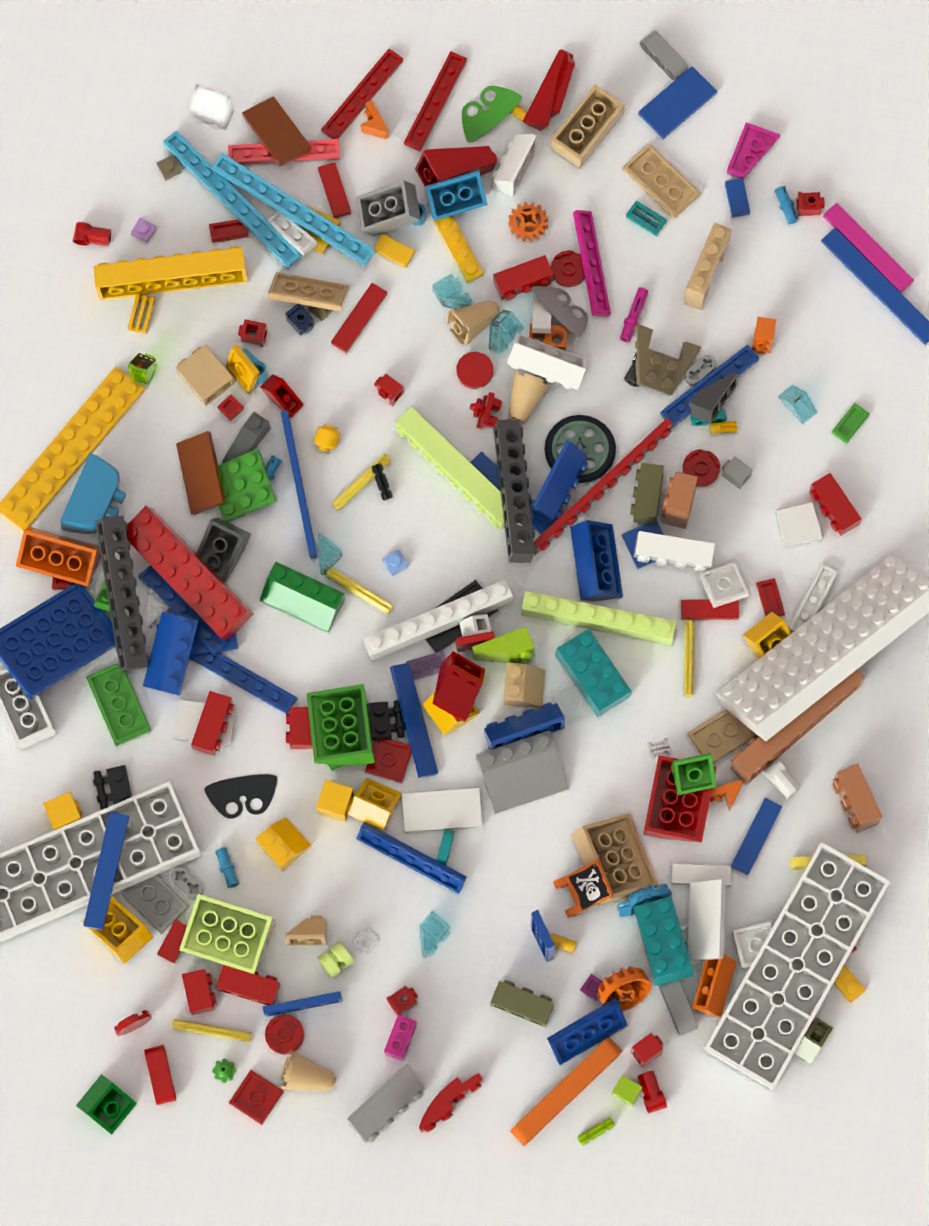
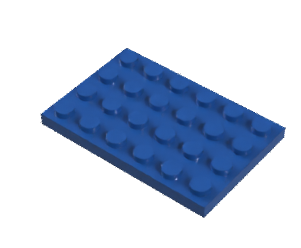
(55, 640)

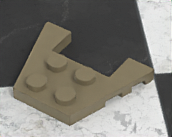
(659, 370)

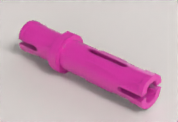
(632, 318)

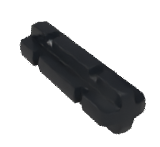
(382, 482)

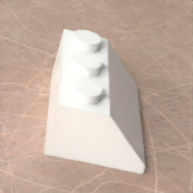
(514, 163)

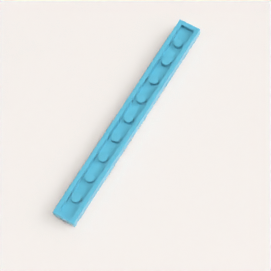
(232, 199)
(293, 209)

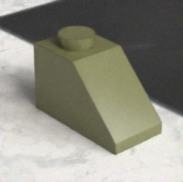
(813, 1040)

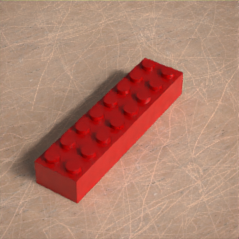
(187, 573)

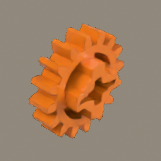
(528, 213)

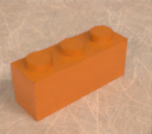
(714, 986)

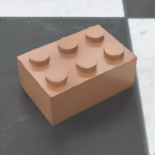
(679, 499)
(856, 798)

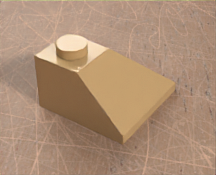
(308, 932)

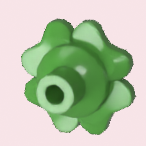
(224, 1070)

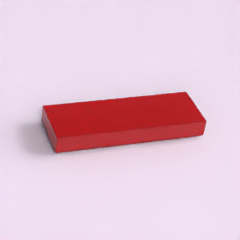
(334, 190)
(704, 610)

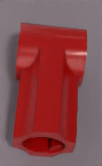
(86, 234)
(653, 1097)

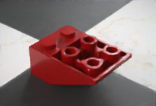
(458, 685)

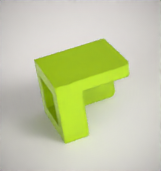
(626, 1090)

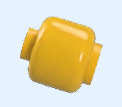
(327, 438)

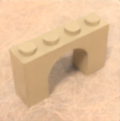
(712, 253)

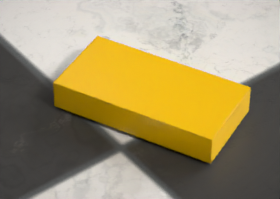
(394, 250)

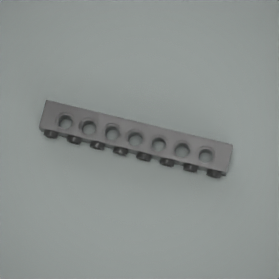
(516, 550)
(117, 603)

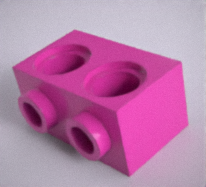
(400, 1037)

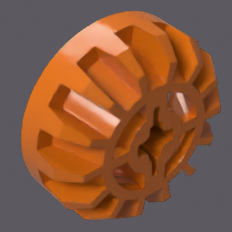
(628, 987)

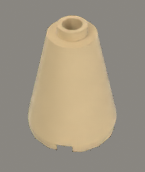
(471, 320)
(525, 395)
(305, 1075)

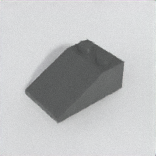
(222, 547)

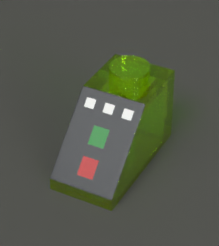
(143, 368)

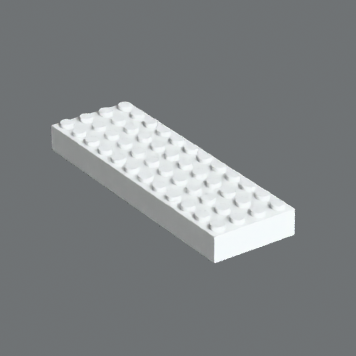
(828, 647)
(59, 868)
(796, 966)

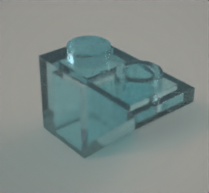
(450, 293)
(503, 330)
(432, 931)

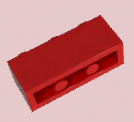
(523, 277)
(834, 504)
(212, 723)
(248, 985)

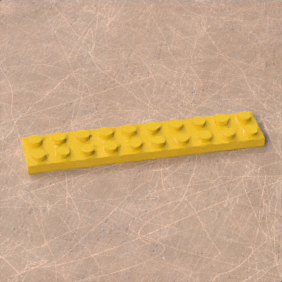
(70, 448)

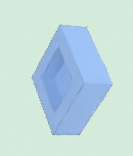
(395, 562)

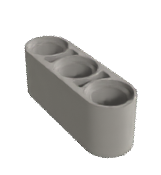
(664, 55)
(678, 1007)

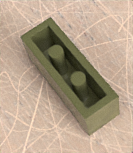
(647, 493)
(522, 1003)

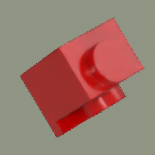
(806, 208)
(258, 328)
(389, 388)
(401, 1007)

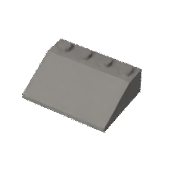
(522, 771)
(386, 1104)

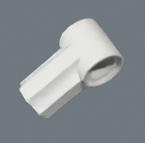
(777, 774)

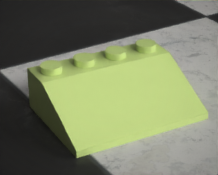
(226, 934)

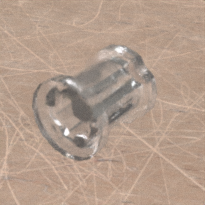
(659, 748)

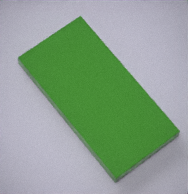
(118, 704)

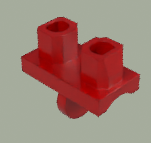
(483, 411)

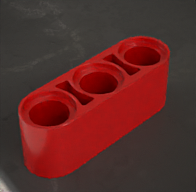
(160, 1074)

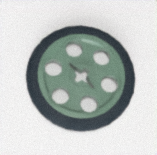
(579, 424)

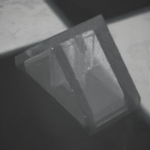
(155, 607)

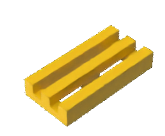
(144, 299)

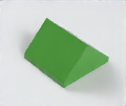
(693, 773)

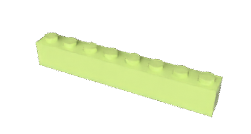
(452, 464)
(598, 618)

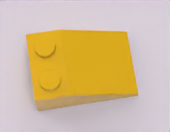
(122, 932)

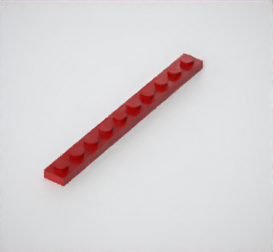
(606, 482)

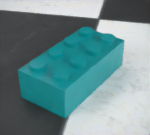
(593, 672)
(663, 941)

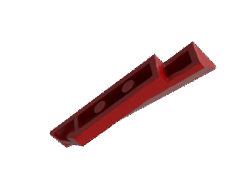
(551, 92)

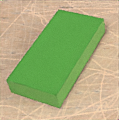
(850, 423)

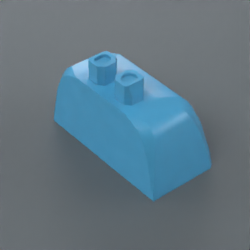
(92, 496)

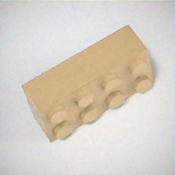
(587, 126)

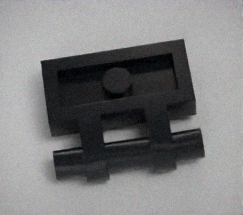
(380, 721)
(118, 783)

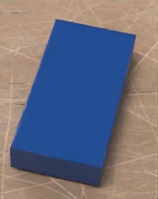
(737, 197)

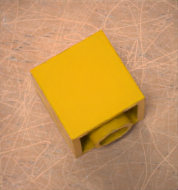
(335, 800)
(63, 810)

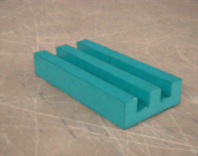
(629, 215)

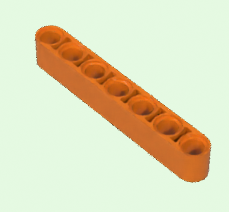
(566, 1091)

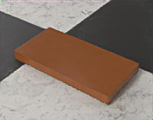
(276, 131)
(200, 473)

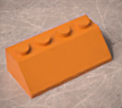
(58, 556)

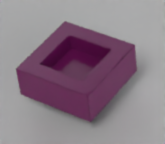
(591, 987)

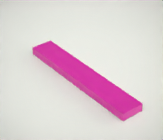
(868, 247)
(591, 263)

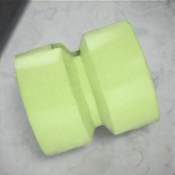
(335, 959)

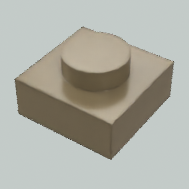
(169, 167)

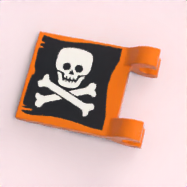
(586, 886)

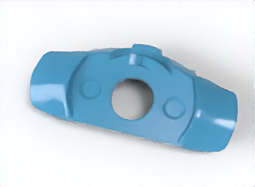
(642, 896)

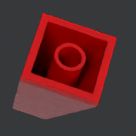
(447, 163)

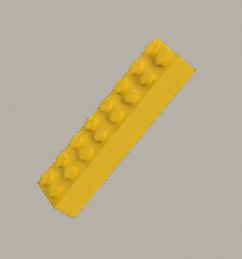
(170, 273)

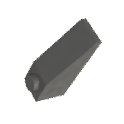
(713, 397)
(248, 437)

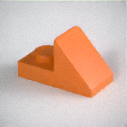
(375, 124)
(728, 791)

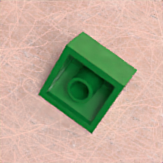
(106, 1104)

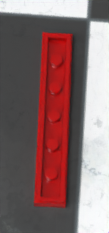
(361, 94)
(435, 101)

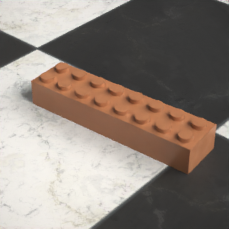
(761, 753)

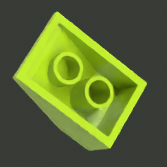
(510, 648)

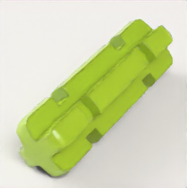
(596, 1131)

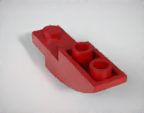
(441, 1105)

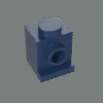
(301, 326)

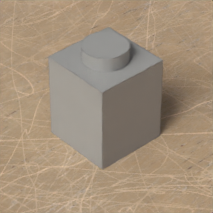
(736, 472)

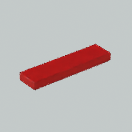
(359, 318)

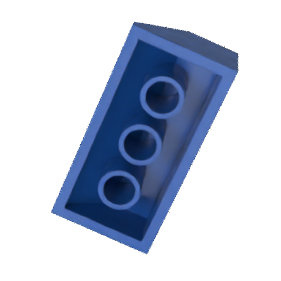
(560, 483)
(596, 561)
(171, 653)
(525, 726)

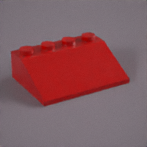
(672, 814)

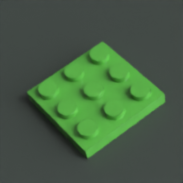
(245, 486)

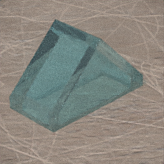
(798, 403)
(328, 553)

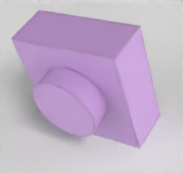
(143, 230)

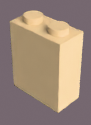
(204, 375)

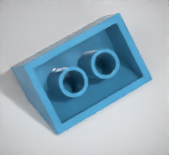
(455, 195)

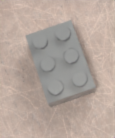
(388, 208)

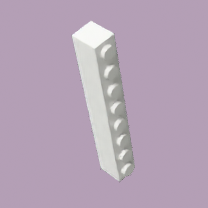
(437, 620)

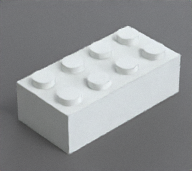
(546, 361)
(674, 551)
(24, 715)

